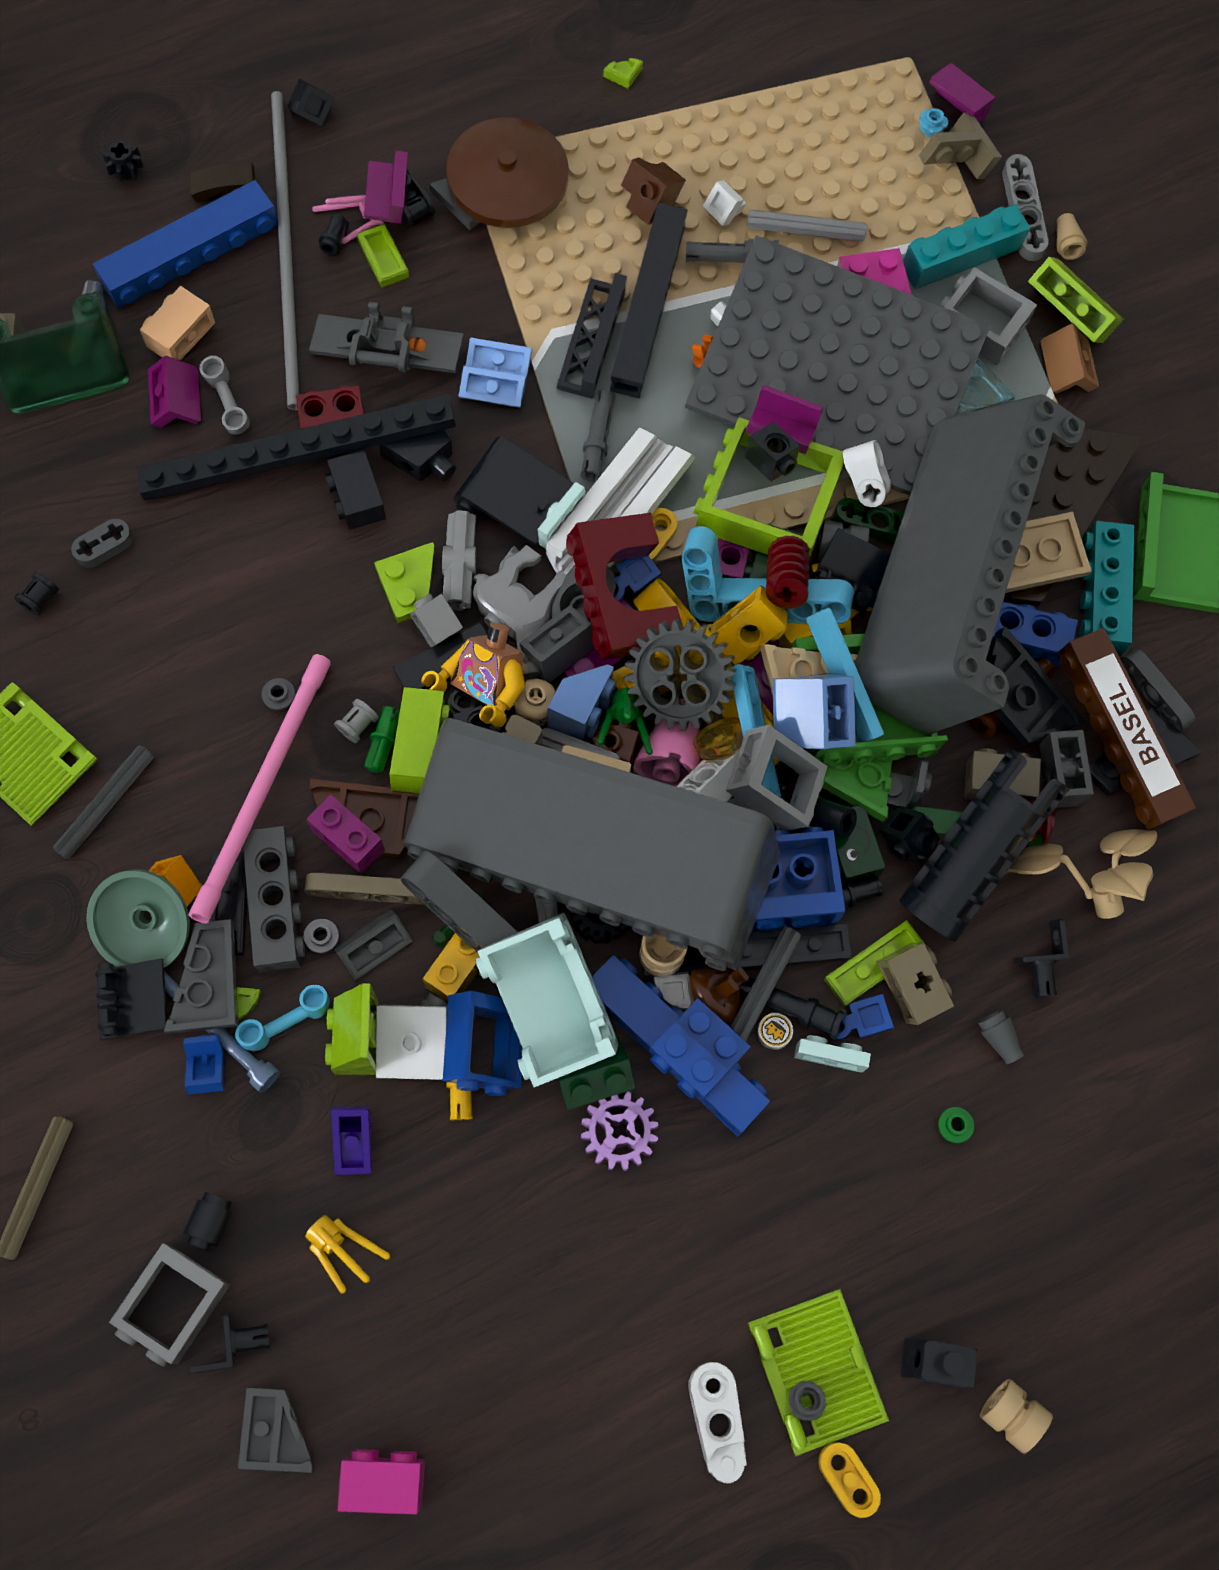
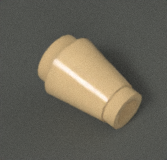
(1070, 238)

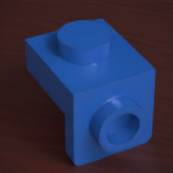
(204, 1064)

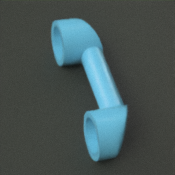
(255, 1037)

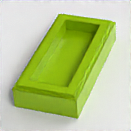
(383, 255)

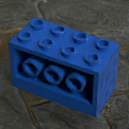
(804, 883)

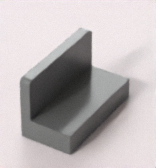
(559, 643)

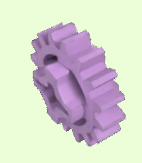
(633, 1142)

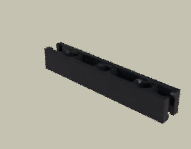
(648, 300)

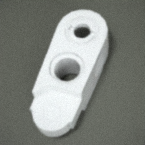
(722, 1453)

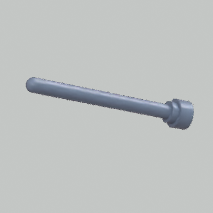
(261, 1074)

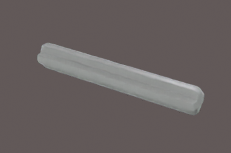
(807, 225)

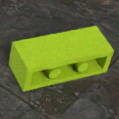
(1075, 300)
(417, 731)

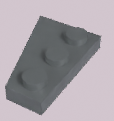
(208, 983)

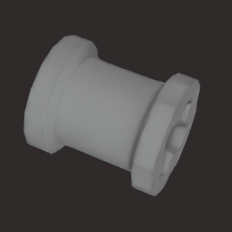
(356, 720)

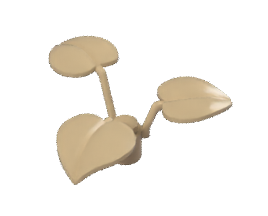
(1109, 885)

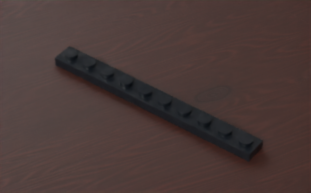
(296, 447)

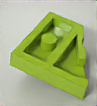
(406, 578)

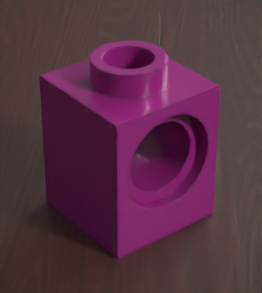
(735, 552)

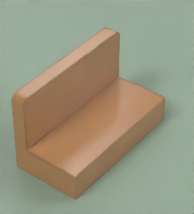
(1069, 360)

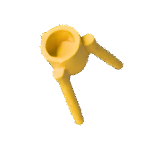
(327, 1237)

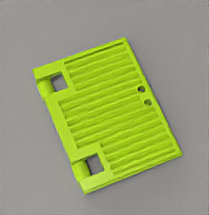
(31, 756)
(817, 1349)

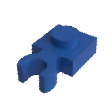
(635, 574)
(868, 1017)

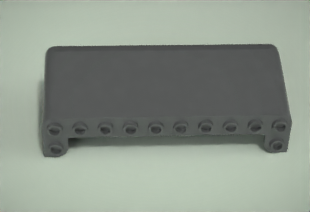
(955, 562)
(595, 839)

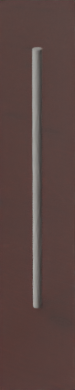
(285, 250)

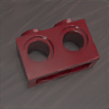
(329, 404)

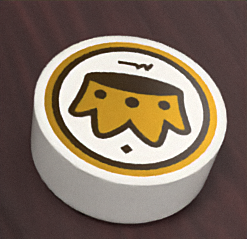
(775, 1031)

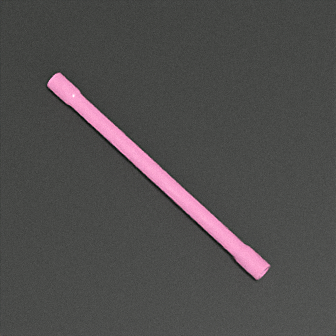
(211, 891)

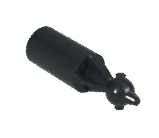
(830, 815)

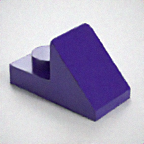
(352, 1139)

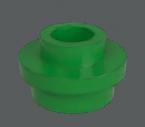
(946, 1129)

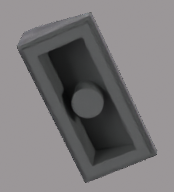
(373, 944)

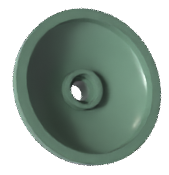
(119, 923)

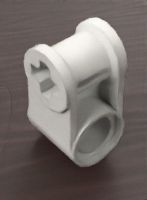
(867, 467)

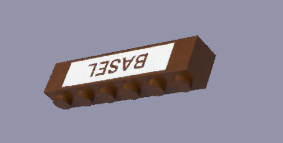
(1125, 729)

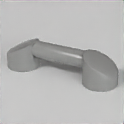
(217, 376)

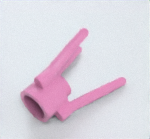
(348, 202)

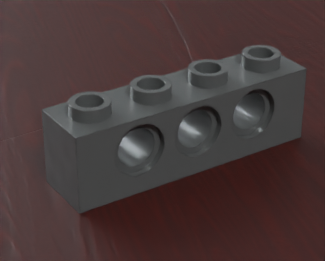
(258, 849)

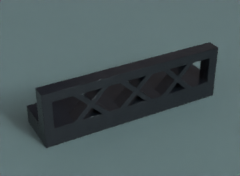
(602, 336)

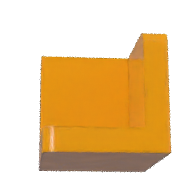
(179, 875)

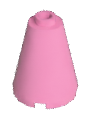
(671, 756)

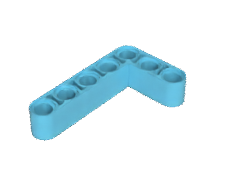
(714, 596)

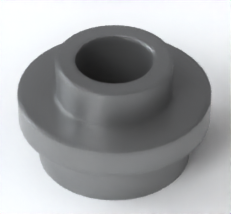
(325, 945)

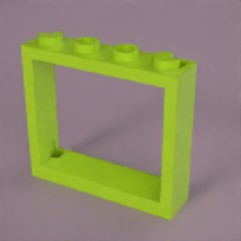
(751, 532)

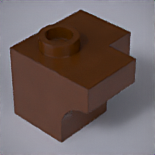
(649, 185)

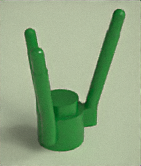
(625, 712)

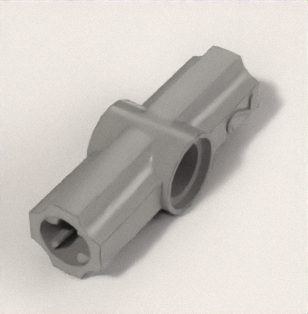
(459, 560)

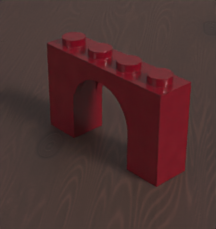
(592, 548)

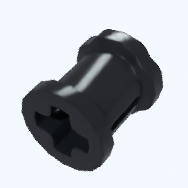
(36, 593)

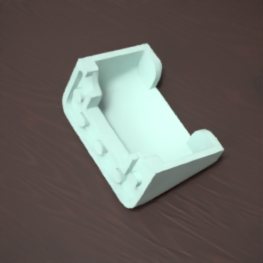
(549, 1000)

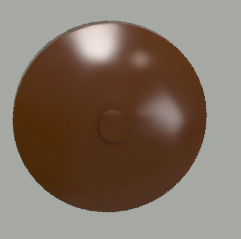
(507, 172)

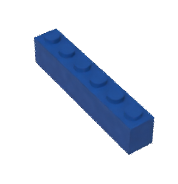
(186, 244)
(646, 1017)

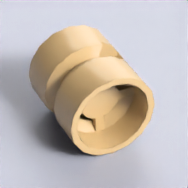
(660, 957)
(1011, 1412)

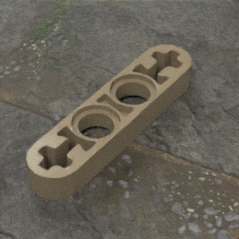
(358, 888)

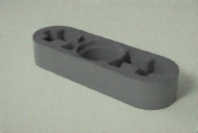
(1157, 690)

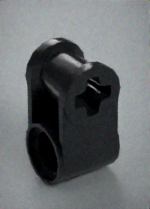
(416, 201)

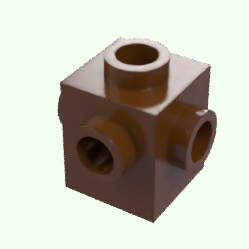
(621, 740)

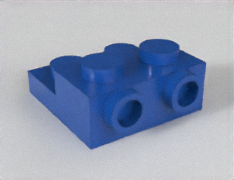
(698, 1050)

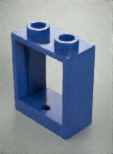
(458, 1044)

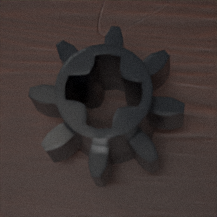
(123, 160)

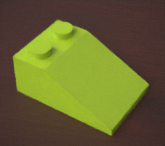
(353, 1032)

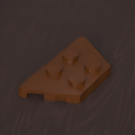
(378, 807)

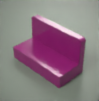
(963, 92)
(386, 189)
(173, 392)
(789, 412)

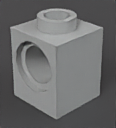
(435, 619)

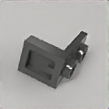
(909, 789)

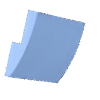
(495, 372)

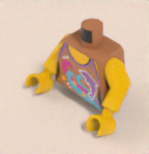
(485, 670)

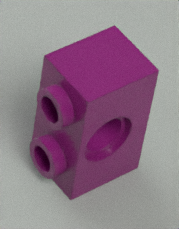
(346, 834)

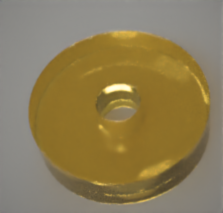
(719, 739)

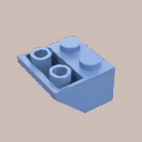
(580, 702)
(815, 710)

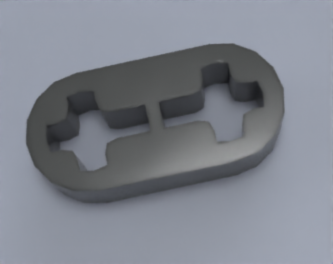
(102, 543)

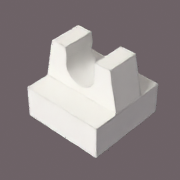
(724, 203)

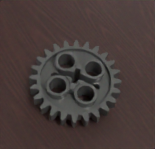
(650, 674)

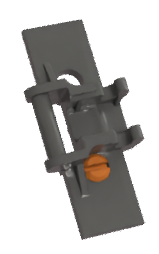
(414, 345)

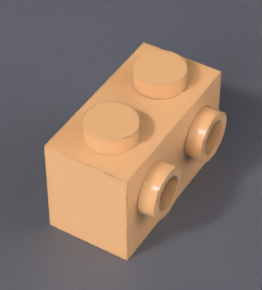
(177, 324)

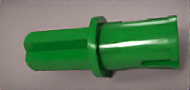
(382, 740)

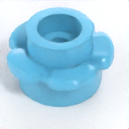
(932, 122)

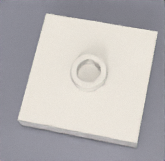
(410, 1041)

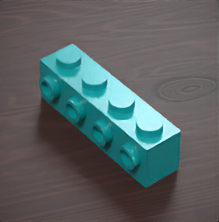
(965, 246)
(1109, 585)

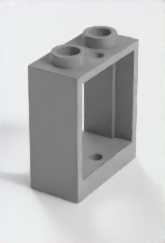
(1002, 297)
(750, 770)
(192, 1270)

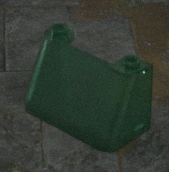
(63, 358)

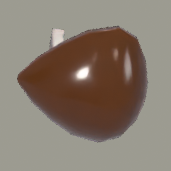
(718, 990)

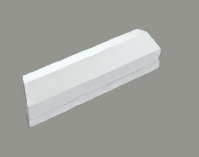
(629, 486)

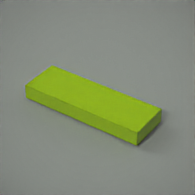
(862, 971)

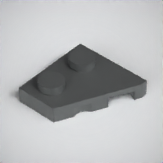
(272, 1434)

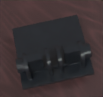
(857, 563)
(131, 998)

